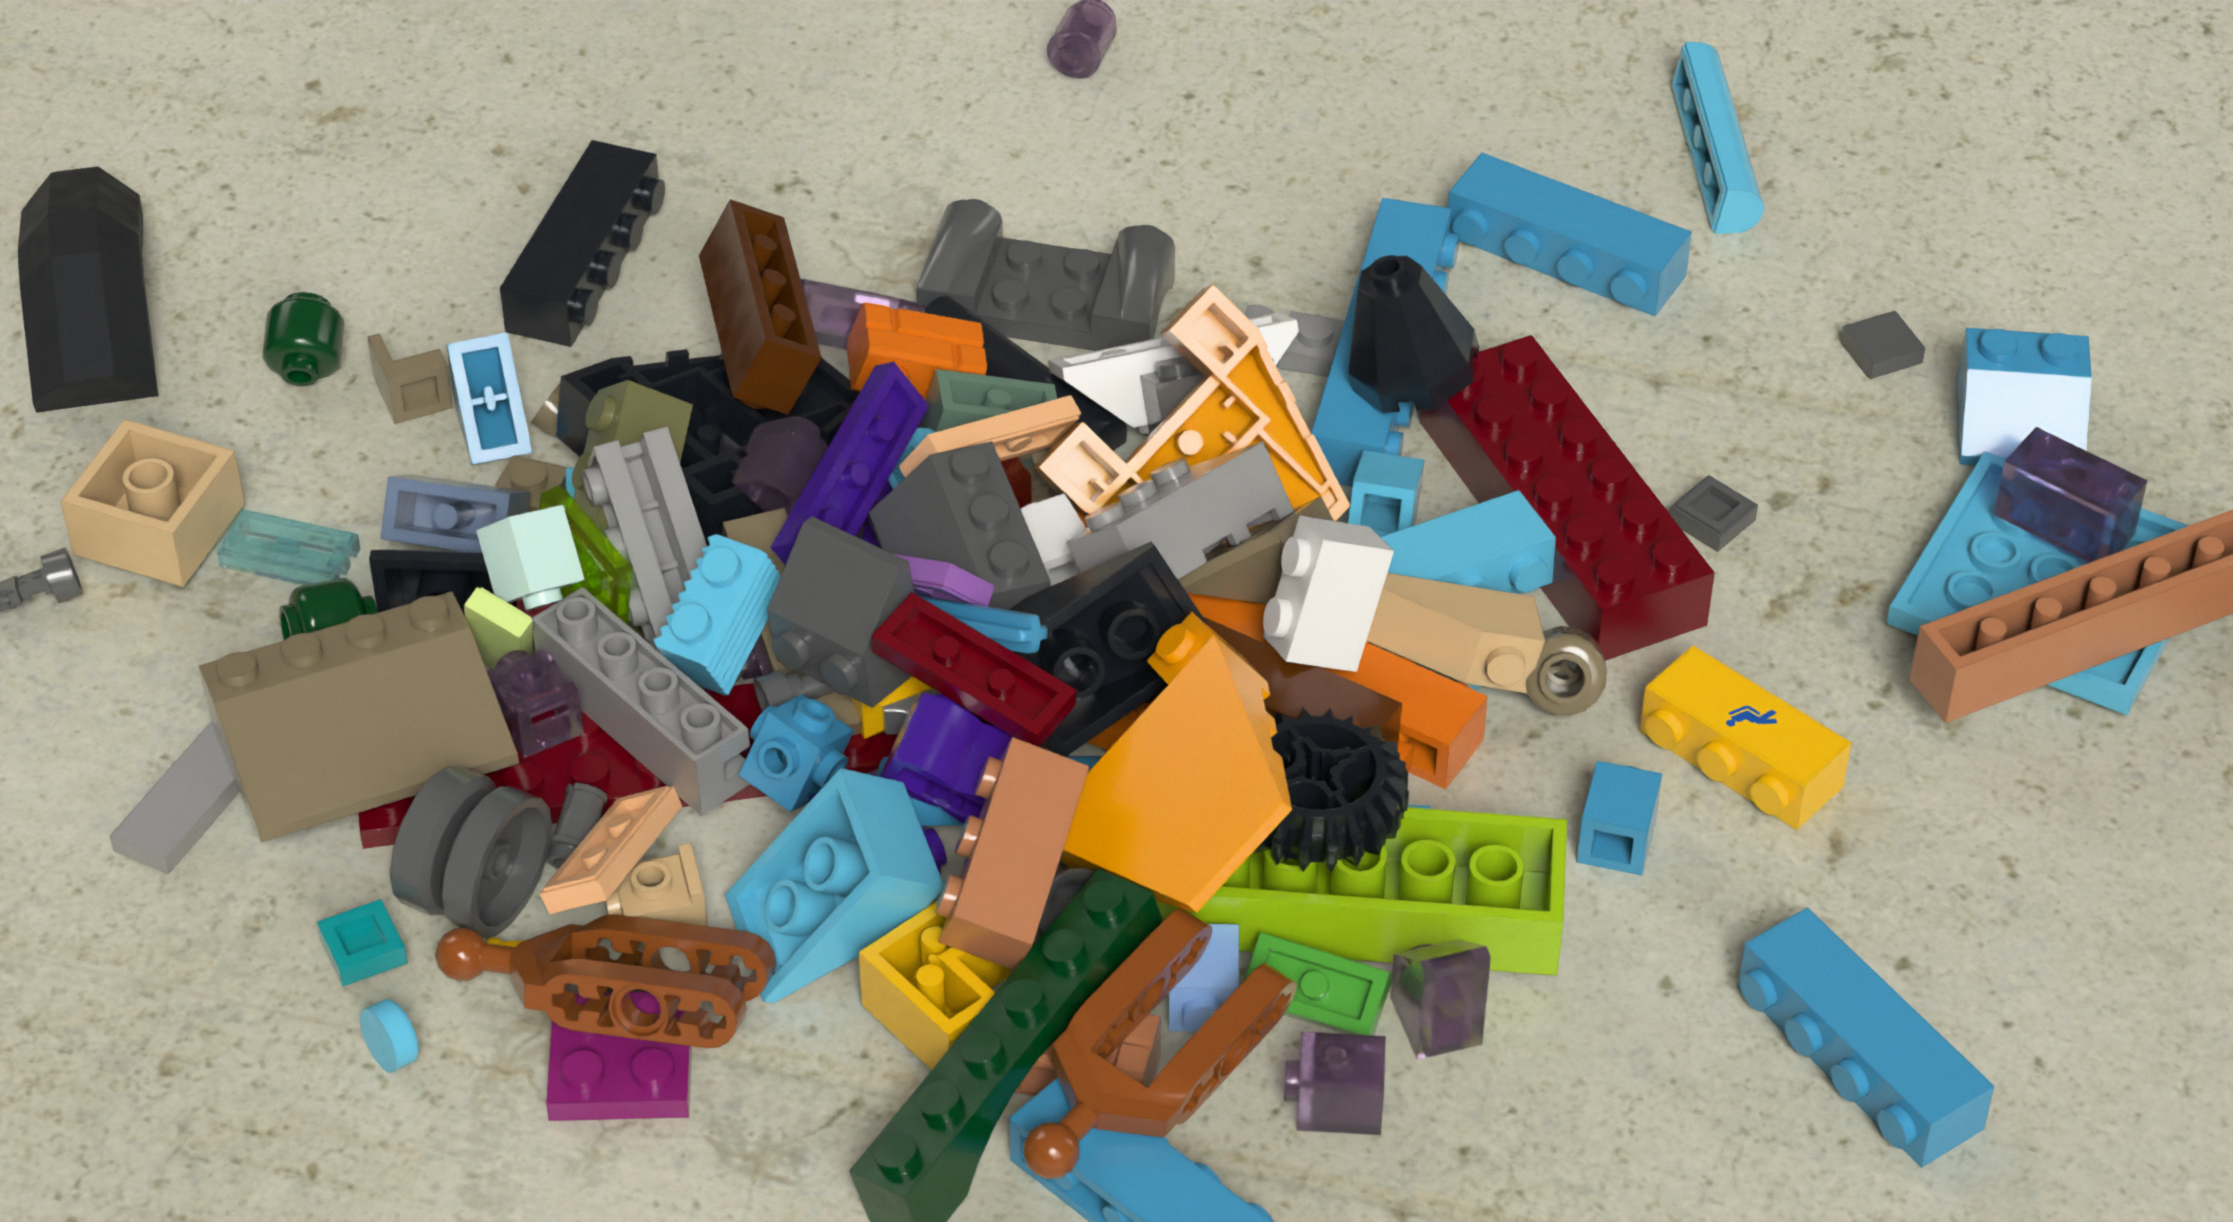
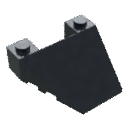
(717, 424)

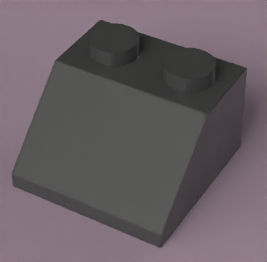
(831, 605)

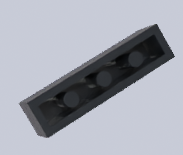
(581, 243)

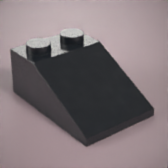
(1103, 634)

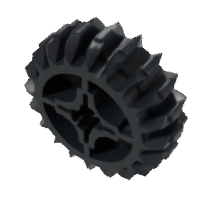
(1326, 770)

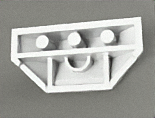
(1114, 373)

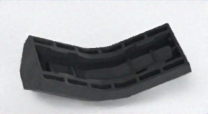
(84, 292)

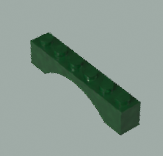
(934, 1142)

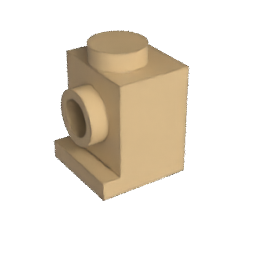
(662, 890)

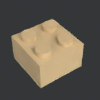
(153, 502)

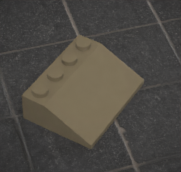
(355, 714)

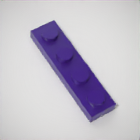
(858, 457)

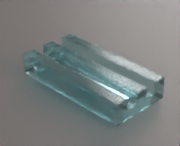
(285, 557)

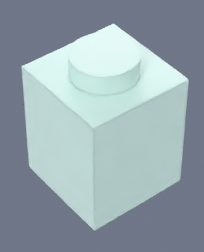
(531, 557)

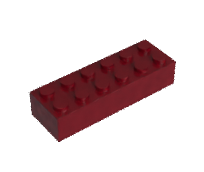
(1618, 552)

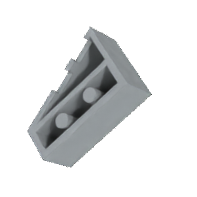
(1186, 510)

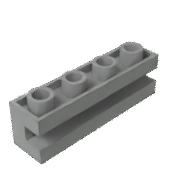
(648, 523)
(645, 701)

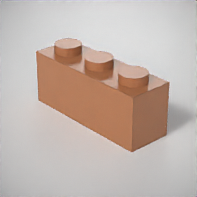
(1010, 853)

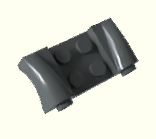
(1049, 289)

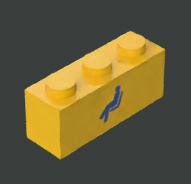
(1744, 737)

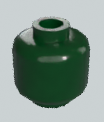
(303, 337)
(323, 606)

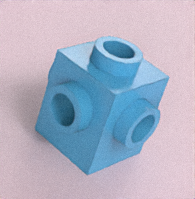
(795, 750)

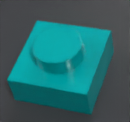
(362, 942)

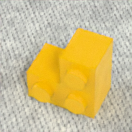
(925, 987)

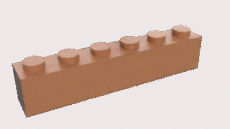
(2076, 619)

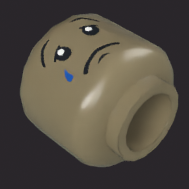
(1577, 689)

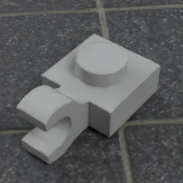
(1312, 347)

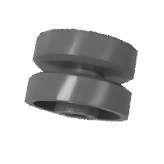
(470, 850)

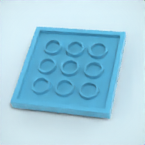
(1985, 557)

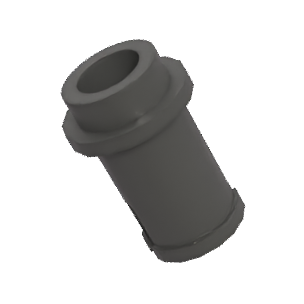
(578, 816)

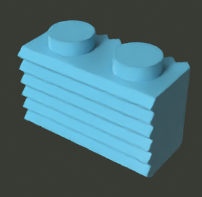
(719, 613)

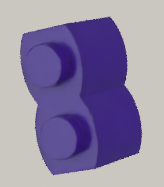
(943, 755)

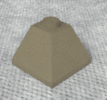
(1253, 566)

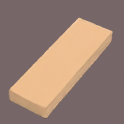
(1011, 432)
(611, 849)

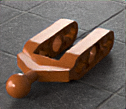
(571, 954)
(1115, 1101)

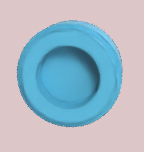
(389, 1035)

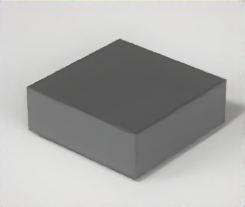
(1882, 344)
(1713, 513)

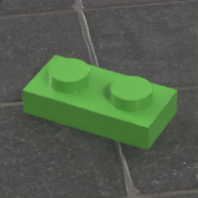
(1329, 988)

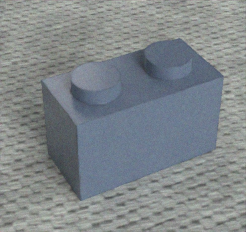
(445, 511)

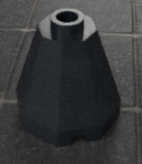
(1408, 338)

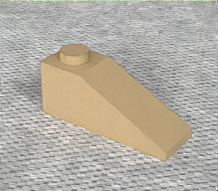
(1460, 630)

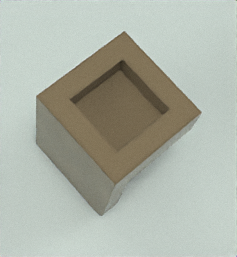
(411, 384)

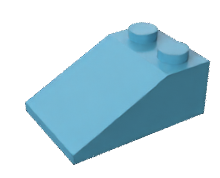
(836, 879)

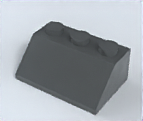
(963, 514)

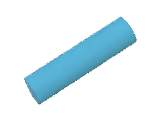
(1715, 140)

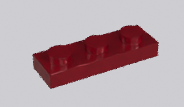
(973, 670)

